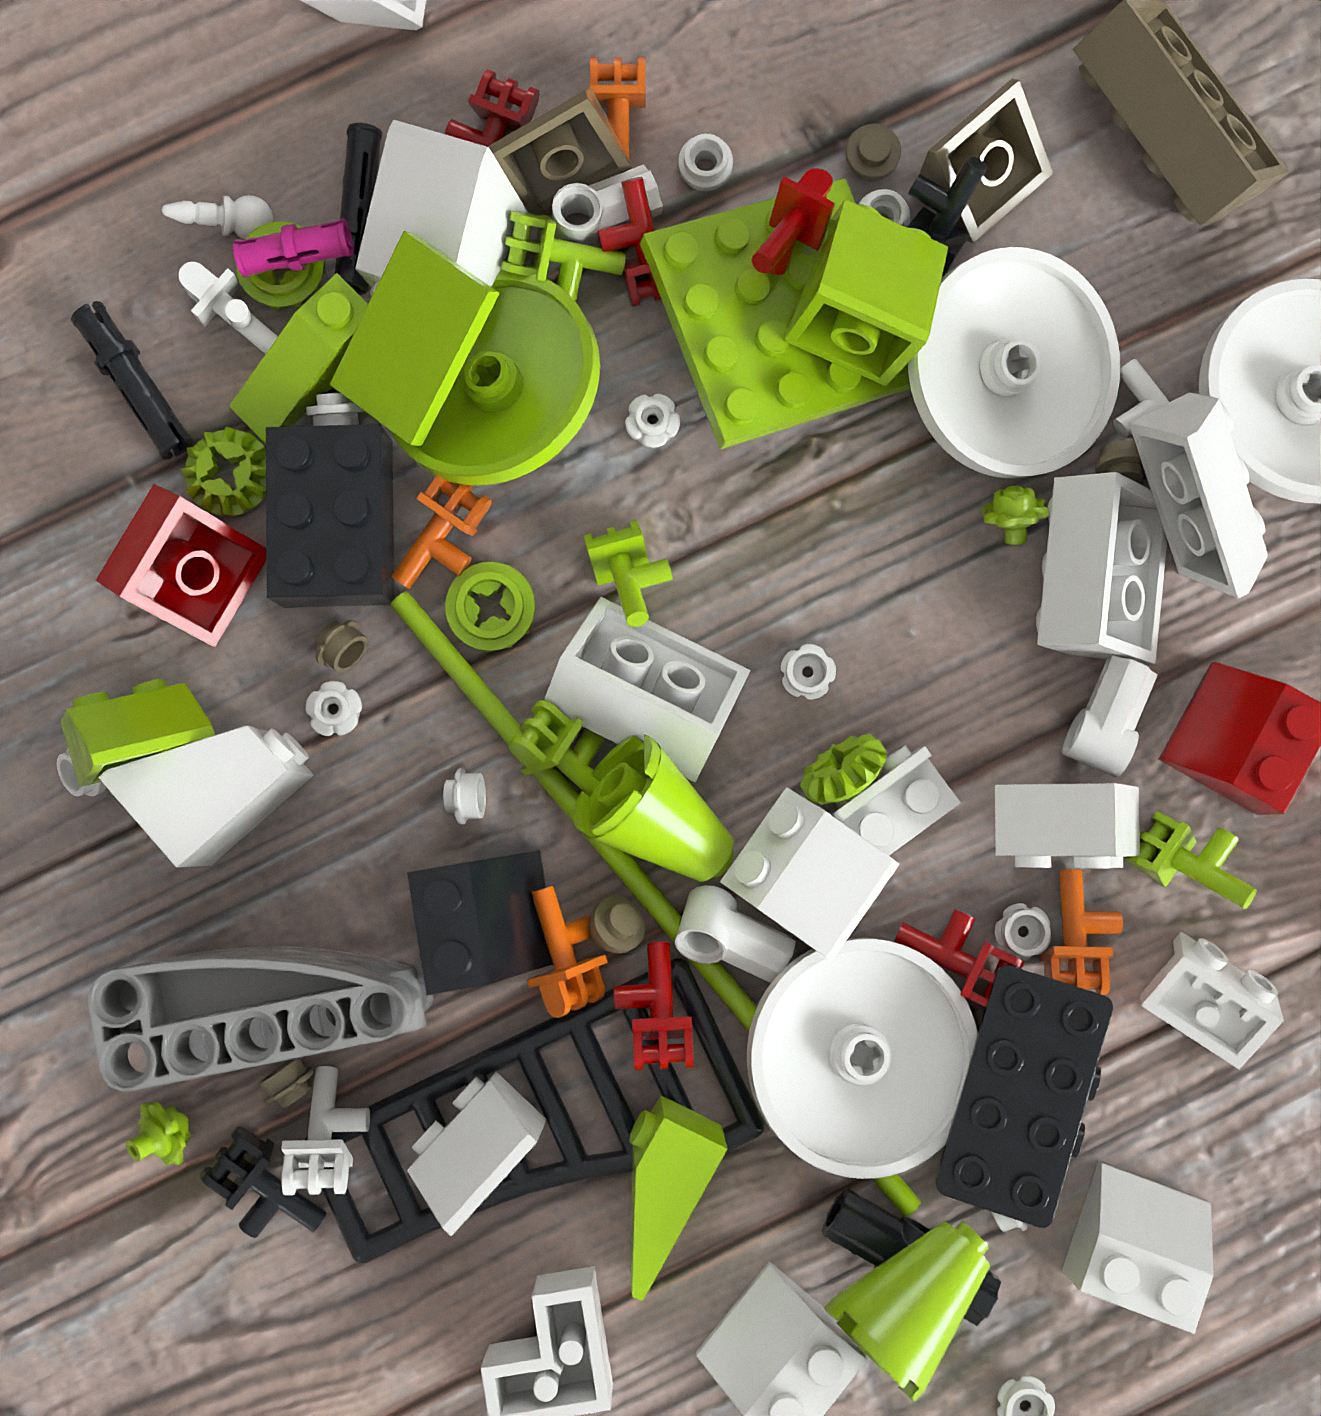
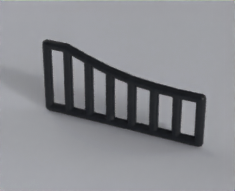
(576, 1162)

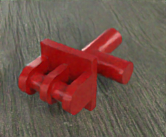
(498, 115)
(798, 214)
(632, 234)
(949, 955)
(662, 1023)

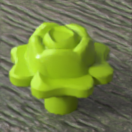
(1014, 511)
(161, 1133)

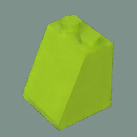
(869, 294)

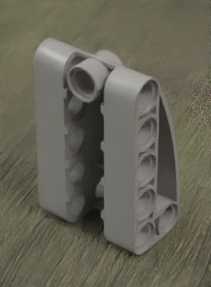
(247, 1010)

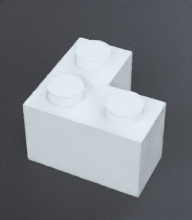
(1077, 820)
(563, 1366)

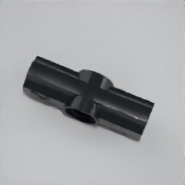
(880, 1235)

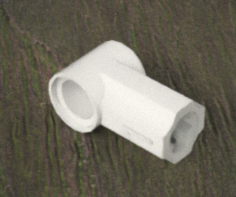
(601, 204)
(1105, 730)
(716, 931)

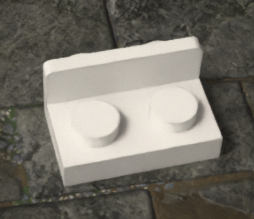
(899, 801)
(1214, 1000)

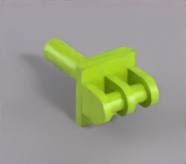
(547, 248)
(624, 559)
(547, 742)
(1176, 856)

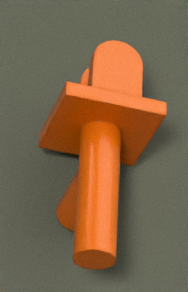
(619, 97)
(432, 538)
(1075, 926)
(571, 981)

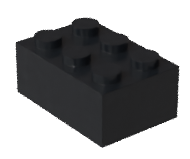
(329, 516)

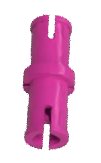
(293, 247)

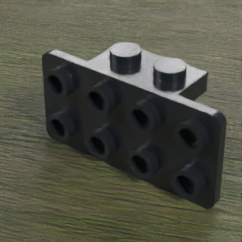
(1025, 1096)

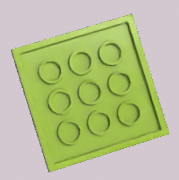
(736, 324)

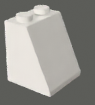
(445, 195)
(210, 791)

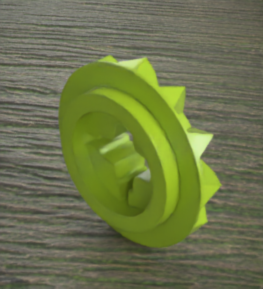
(294, 285)
(250, 477)
(486, 580)
(844, 770)

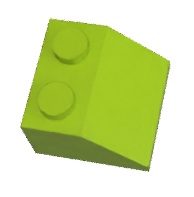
(130, 727)

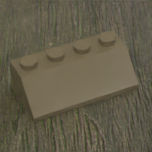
(1178, 110)

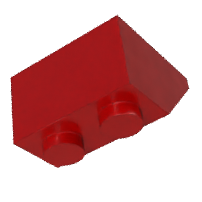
(183, 565)
(1246, 738)

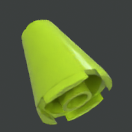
(653, 812)
(914, 1304)

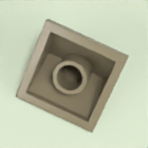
(1008, 143)
(560, 149)

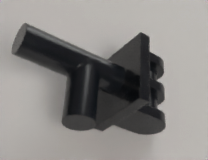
(948, 206)
(254, 1176)

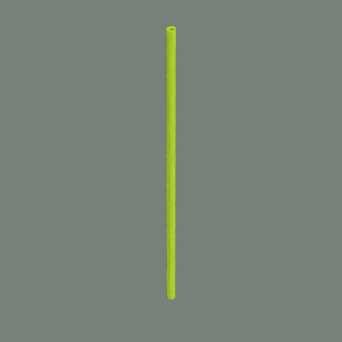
(619, 861)

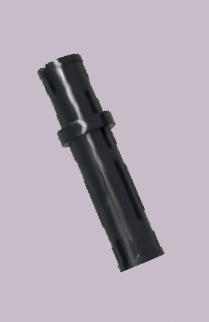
(357, 193)
(120, 362)

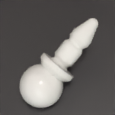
(238, 216)

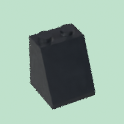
(478, 921)

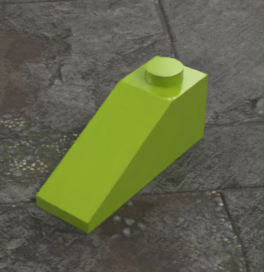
(301, 359)
(670, 1170)

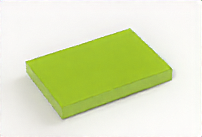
(413, 338)

